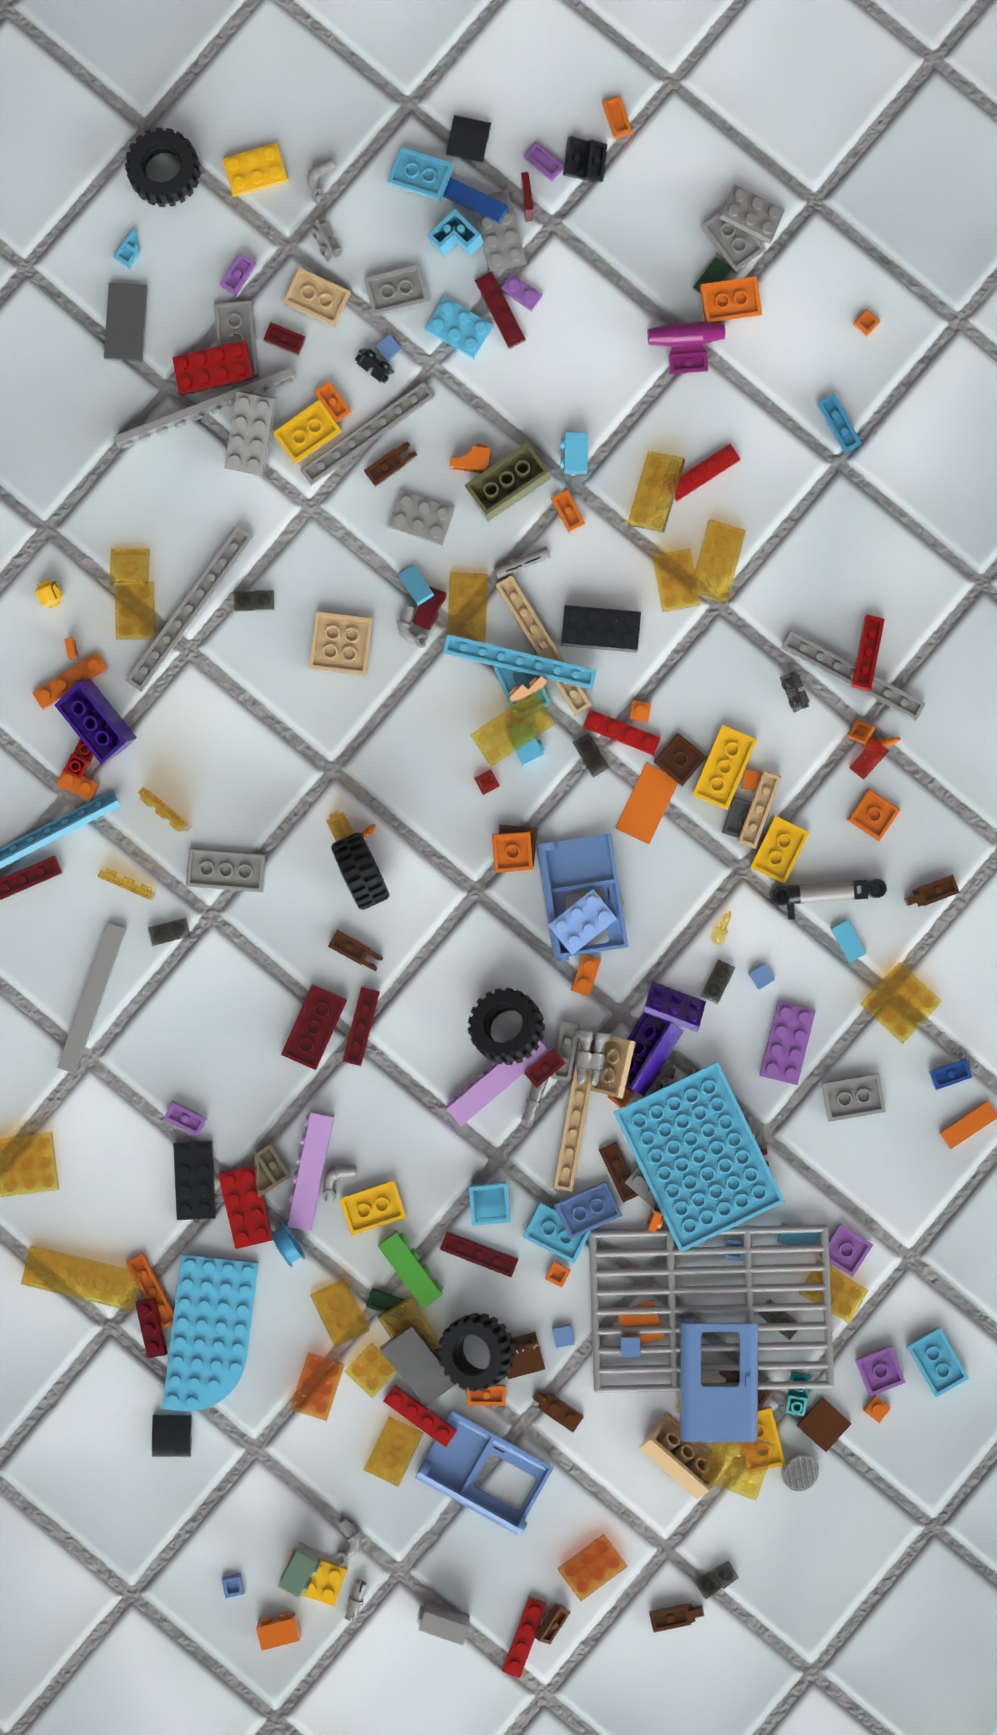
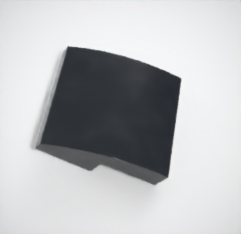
(468, 138)
(585, 159)
(171, 1435)

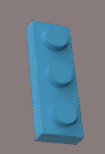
(839, 423)

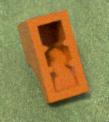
(475, 461)

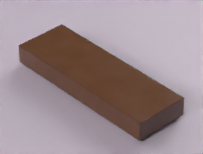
(618, 1170)

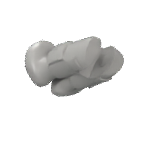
(590, 1061)

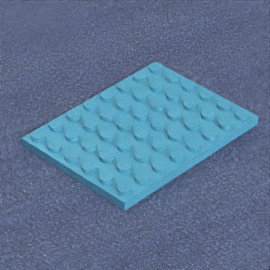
(699, 1157)

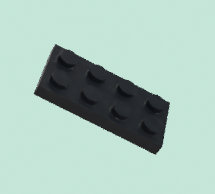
(194, 1180)

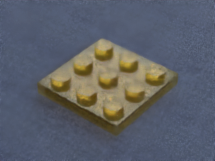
(901, 1002)
(27, 1164)
(738, 1466)

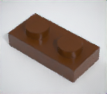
(552, 1624)

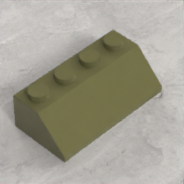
(507, 481)

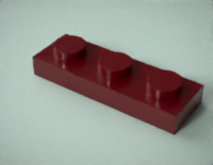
(151, 1327)

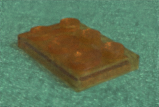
(317, 1386)
(592, 1567)

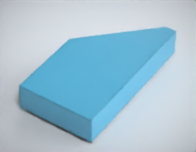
(129, 250)

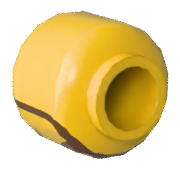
(49, 593)

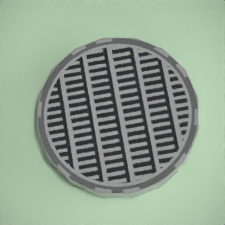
(800, 1471)

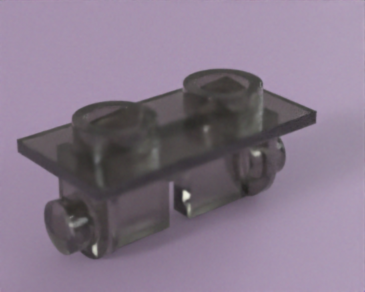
(791, 683)

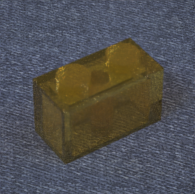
(339, 825)

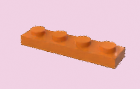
(62, 684)

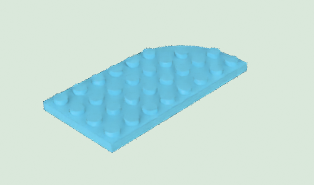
(209, 1331)

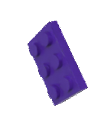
(674, 1006)

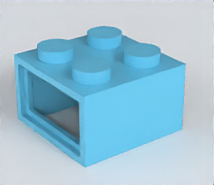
(489, 1203)

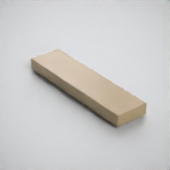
(759, 809)

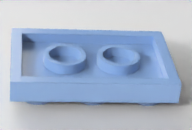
(582, 922)

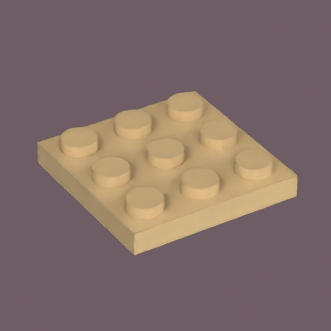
(341, 643)

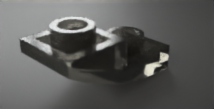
(254, 600)
(590, 755)
(169, 932)
(717, 981)
(665, 1074)
(779, 1317)
(716, 1579)

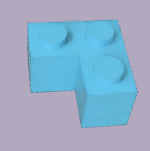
(455, 230)

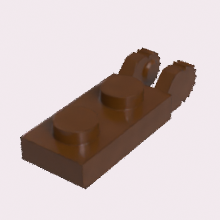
(389, 465)
(353, 949)

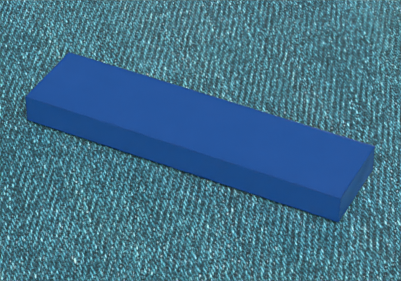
(475, 201)

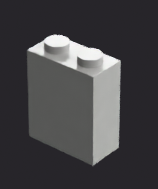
(443, 1622)

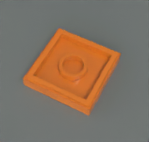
(873, 814)
(512, 852)
(642, 1320)

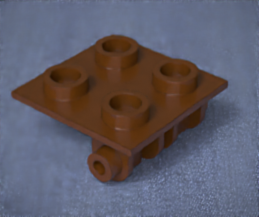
(527, 1356)

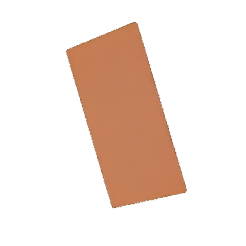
(647, 804)

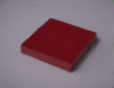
(526, 196)

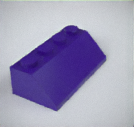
(95, 720)
(653, 1045)

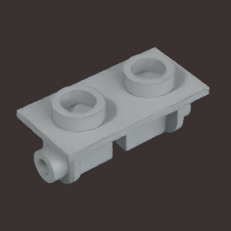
(321, 232)

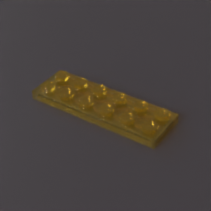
(81, 1278)

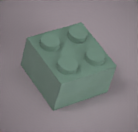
(299, 1569)

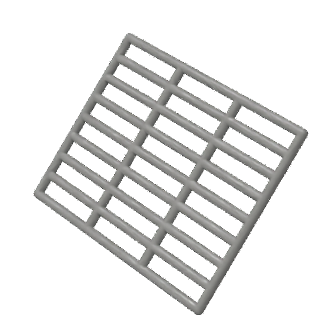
(749, 1307)

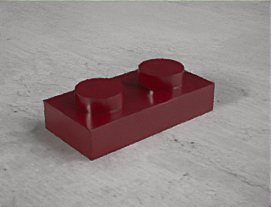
(284, 338)
(545, 1068)

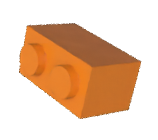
(278, 1631)

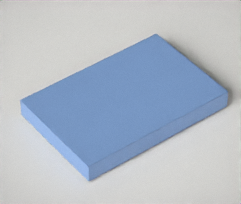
(587, 1210)

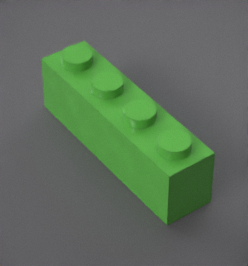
(410, 1269)

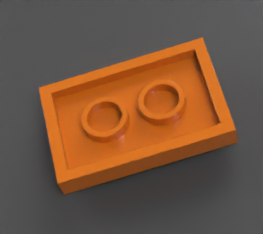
(731, 299)

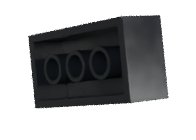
(600, 628)

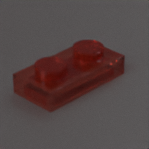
(869, 758)

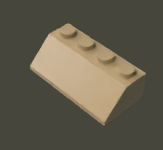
(677, 1458)

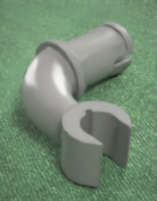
(315, 173)
(404, 627)
(336, 1173)
(353, 1539)

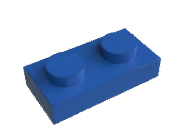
(950, 1074)

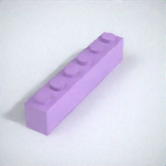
(490, 1086)
(310, 1171)

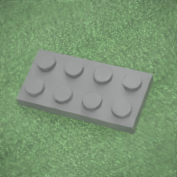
(501, 241)

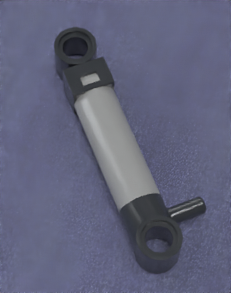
(826, 893)

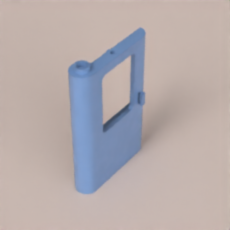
(580, 867)
(718, 1411)
(458, 1464)

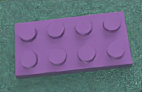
(787, 1043)

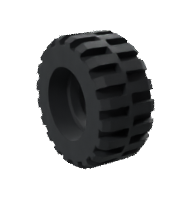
(152, 145)
(360, 871)
(489, 1009)
(455, 1361)

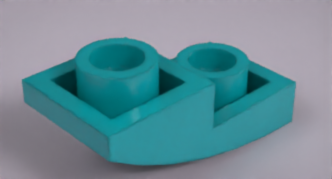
(797, 1398)

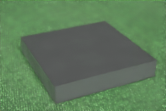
(737, 816)

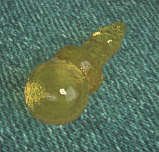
(719, 935)

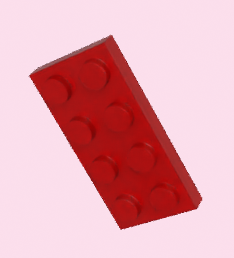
(212, 368)
(244, 1207)

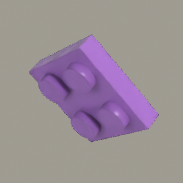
(847, 1250)
(880, 1370)

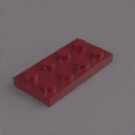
(314, 1027)

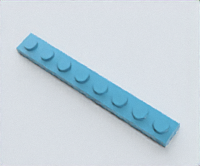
(519, 661)
(58, 828)

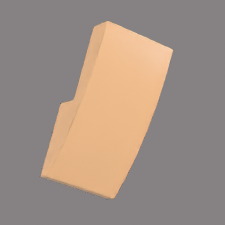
(522, 692)

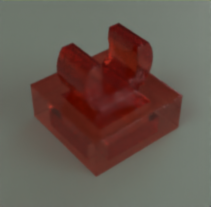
(486, 782)

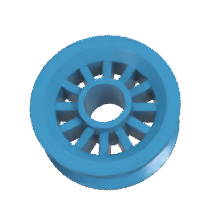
(287, 1244)

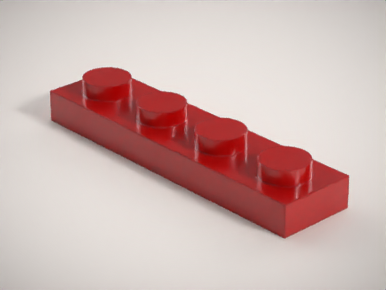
(706, 471)
(867, 652)
(621, 732)
(420, 1415)
(524, 1637)

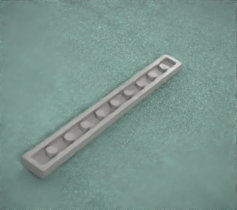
(197, 411)
(189, 608)

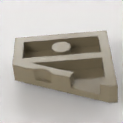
(268, 1170)

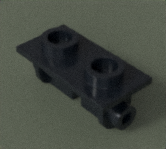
(381, 368)

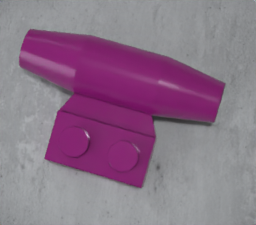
(687, 344)

